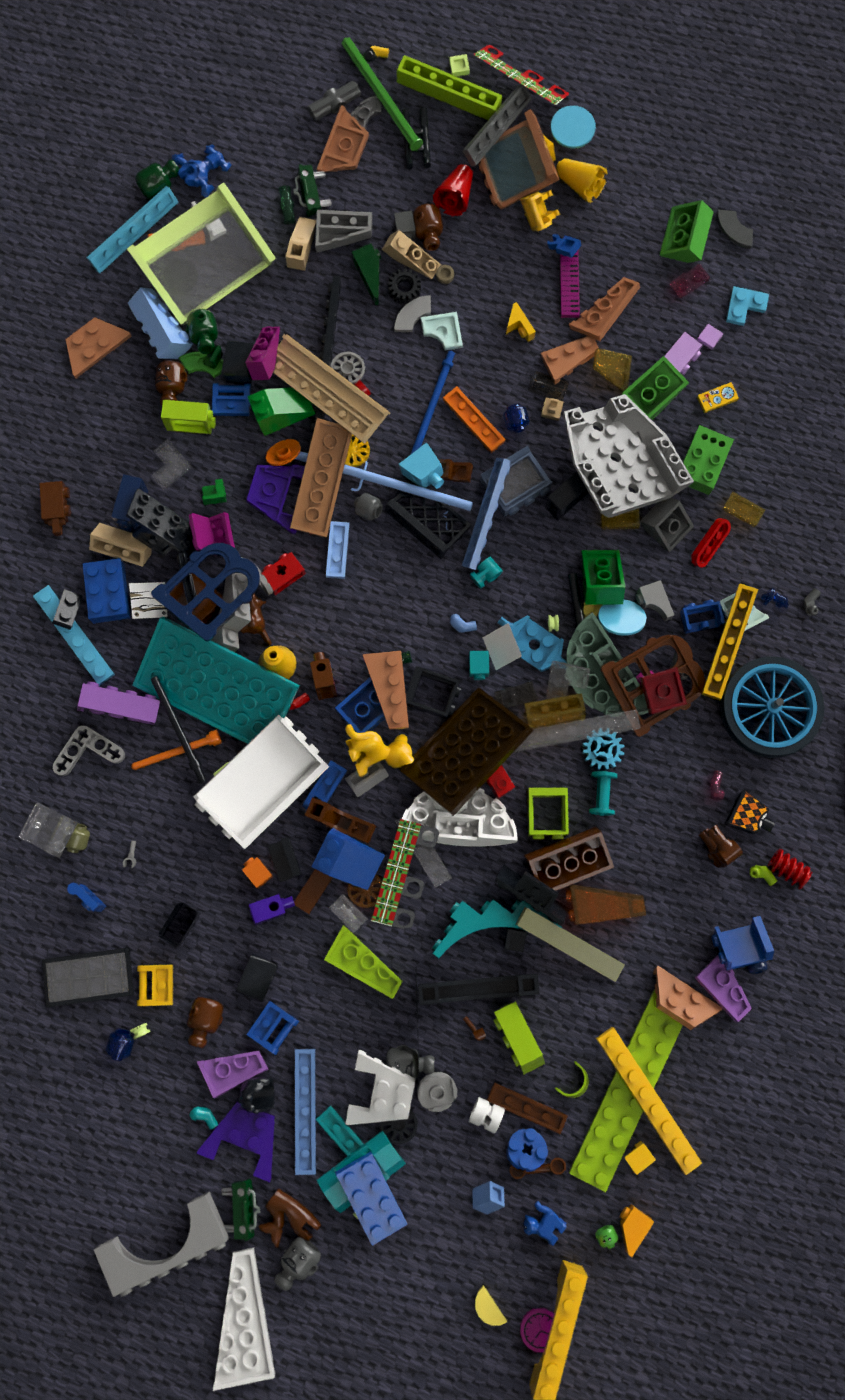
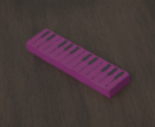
(569, 286)

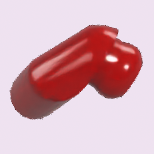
(299, 701)

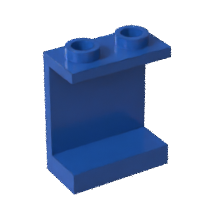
(743, 945)

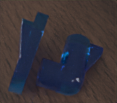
(781, 601)

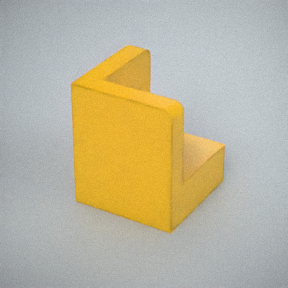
(639, 1158)

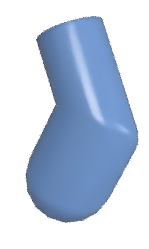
(460, 625)

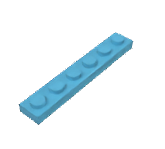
(132, 229)
(76, 638)

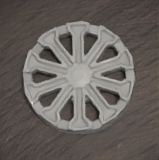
(348, 367)
(264, 584)

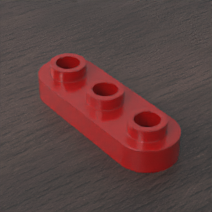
(711, 542)

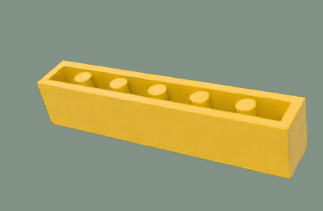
(729, 641)

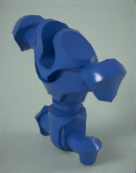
(196, 171)

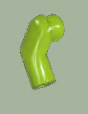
(763, 872)

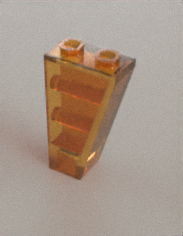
(599, 905)

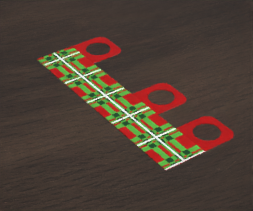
(524, 79)

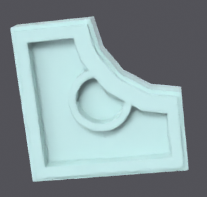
(444, 329)

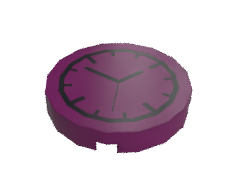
(536, 1328)

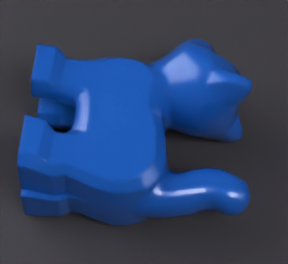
(546, 1225)

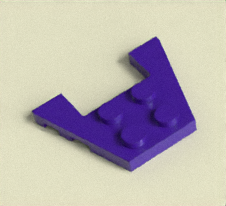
(270, 491)
(247, 1131)

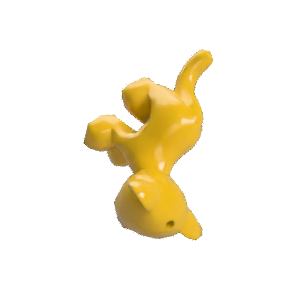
(369, 749)

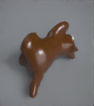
(257, 622)

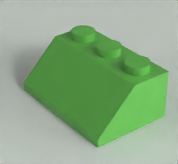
(687, 232)

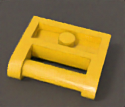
(161, 985)

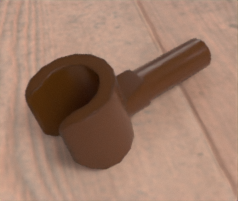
(479, 1034)

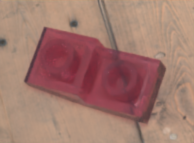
(690, 281)

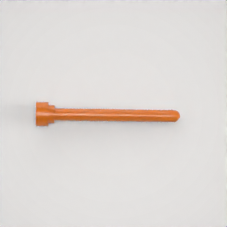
(212, 739)

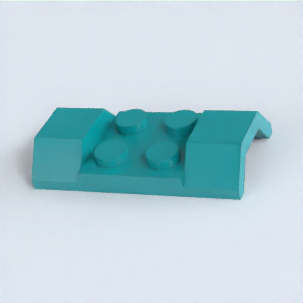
(385, 1156)

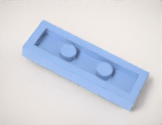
(337, 550)

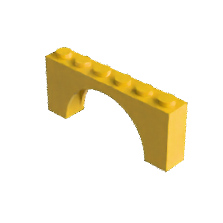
(549, 1370)

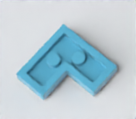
(744, 300)

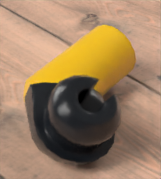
(375, 52)

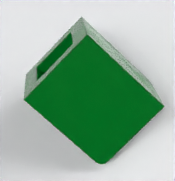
(214, 493)

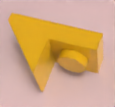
(518, 319)

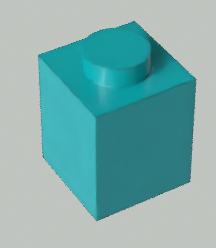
(479, 664)

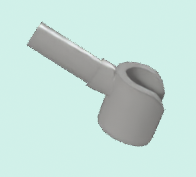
(131, 855)

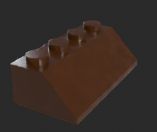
(570, 859)

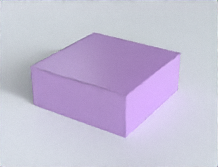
(710, 336)

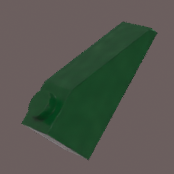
(367, 263)

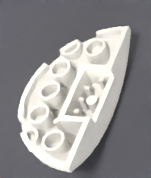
(477, 823)

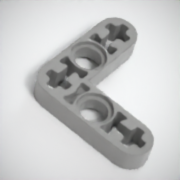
(88, 742)

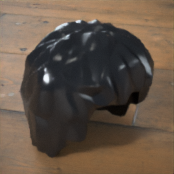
(257, 1094)

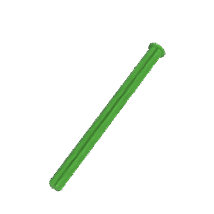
(381, 93)

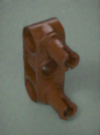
(720, 849)

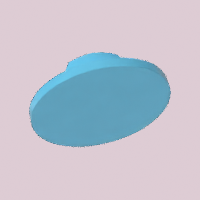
(573, 126)
(622, 618)

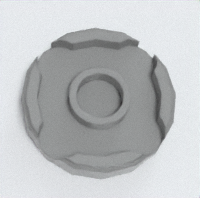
(437, 1091)

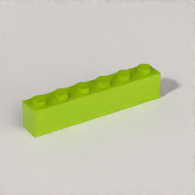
(448, 88)

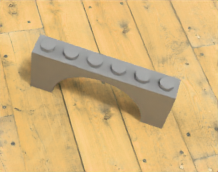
(126, 1271)

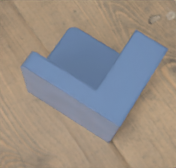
(488, 1197)

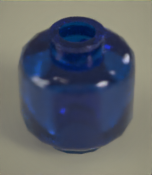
(516, 418)
(120, 1044)

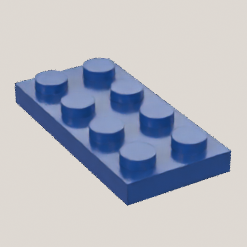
(371, 1198)

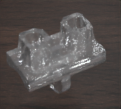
(348, 913)

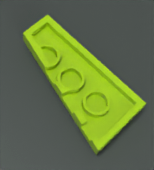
(360, 962)

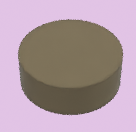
(445, 274)

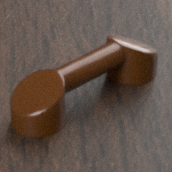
(556, 1167)

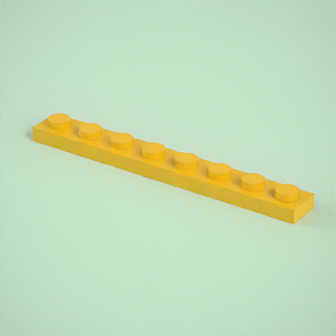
(649, 1100)

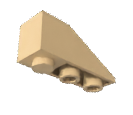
(300, 243)
(410, 254)

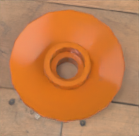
(283, 452)

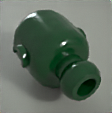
(155, 178)
(202, 330)

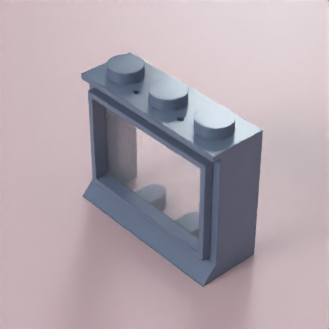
(522, 483)

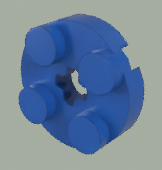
(531, 1139)

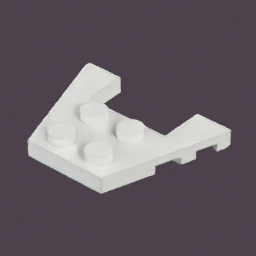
(390, 1093)

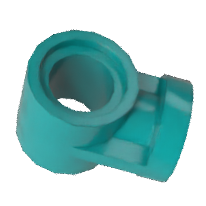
(488, 571)

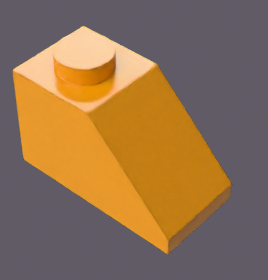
(634, 1228)

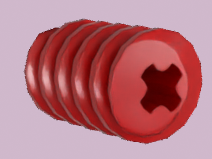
(790, 868)

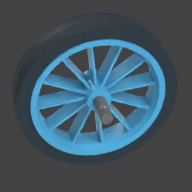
(772, 707)

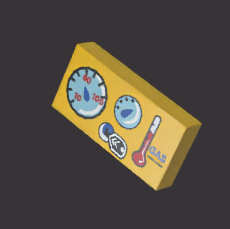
(717, 397)

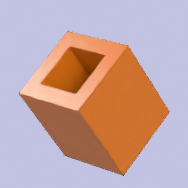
(256, 872)

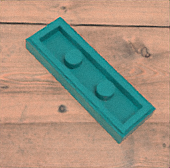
(339, 1132)

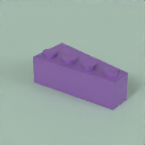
(118, 703)

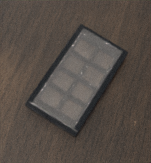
(88, 977)

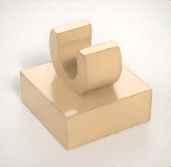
(552, 409)

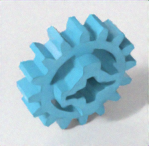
(608, 756)

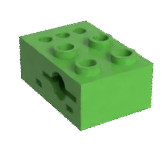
(706, 458)

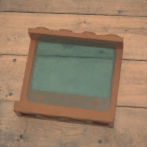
(518, 163)

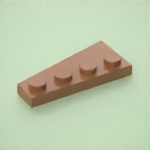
(606, 310)
(388, 681)

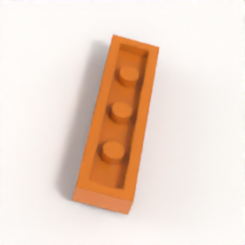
(474, 419)

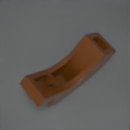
(339, 820)

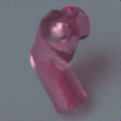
(715, 785)

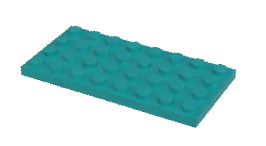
(213, 682)

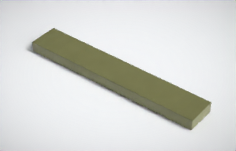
(570, 944)

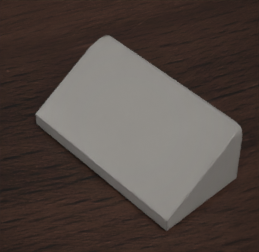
(374, 775)

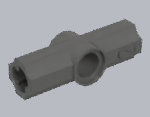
(333, 100)

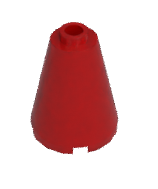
(455, 191)

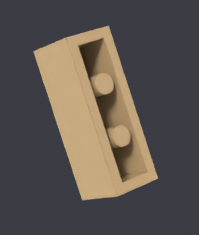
(119, 544)

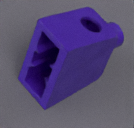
(261, 912)

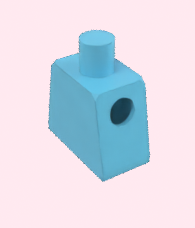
(423, 468)

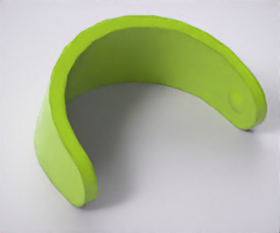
(583, 1089)

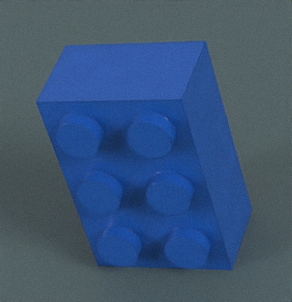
(106, 590)
(362, 708)

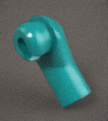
(204, 1114)

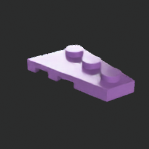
(724, 989)
(229, 1072)

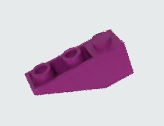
(263, 355)

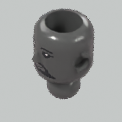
(406, 1061)
(298, 1263)

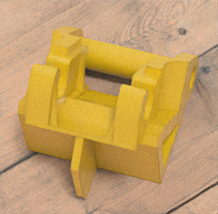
(536, 210)

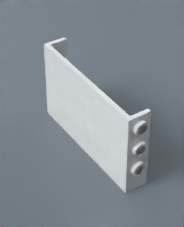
(261, 781)

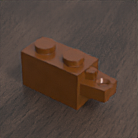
(54, 505)

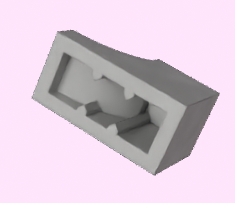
(655, 598)

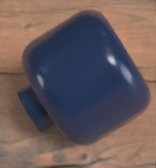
(757, 968)

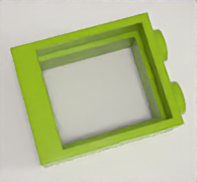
(187, 417)
(548, 792)

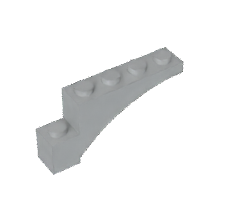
(228, 632)

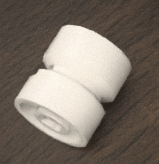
(486, 1115)

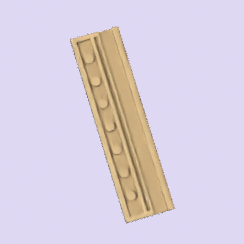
(328, 389)

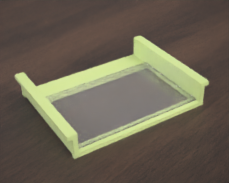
(203, 254)

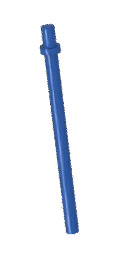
(447, 364)

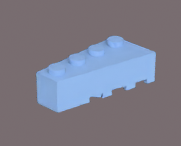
(159, 324)

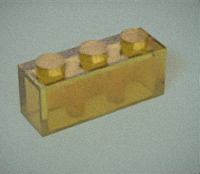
(555, 711)

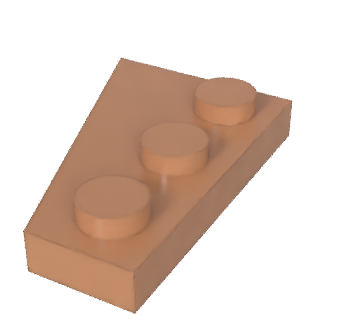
(563, 359)

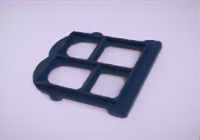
(234, 564)

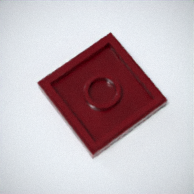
(663, 690)

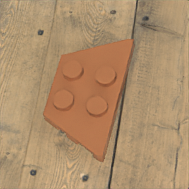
(344, 144)
(93, 343)
(682, 1001)

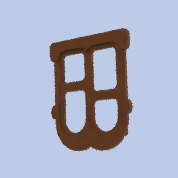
(684, 664)

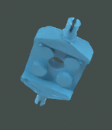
(550, 645)

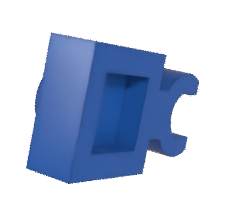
(567, 246)

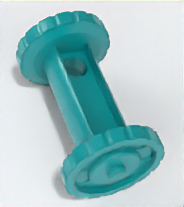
(603, 793)

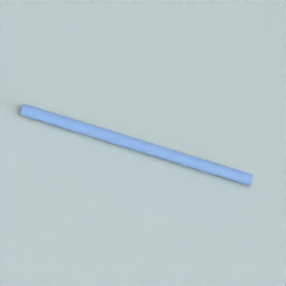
(400, 485)

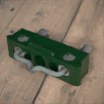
(309, 190)
(243, 1201)

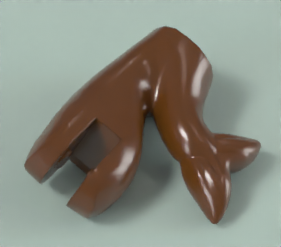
(296, 1214)

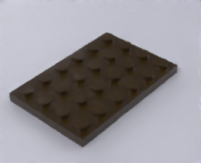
(466, 751)

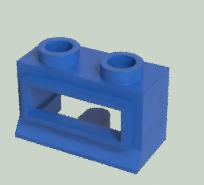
(706, 606)

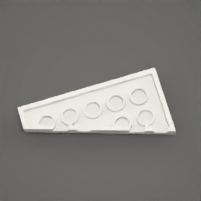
(244, 1338)

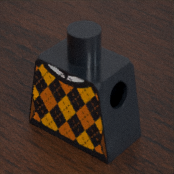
(749, 815)

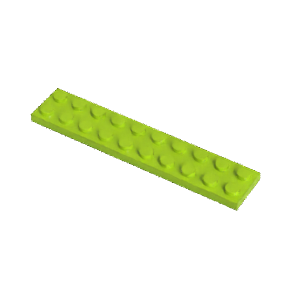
(619, 1109)

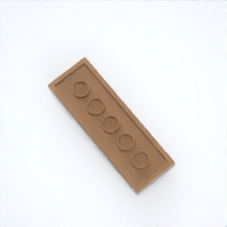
(321, 478)

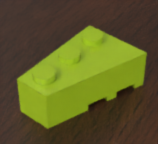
(519, 1038)

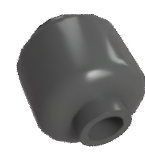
(368, 506)

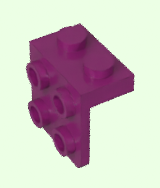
(210, 530)

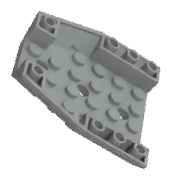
(643, 455)

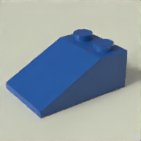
(348, 859)

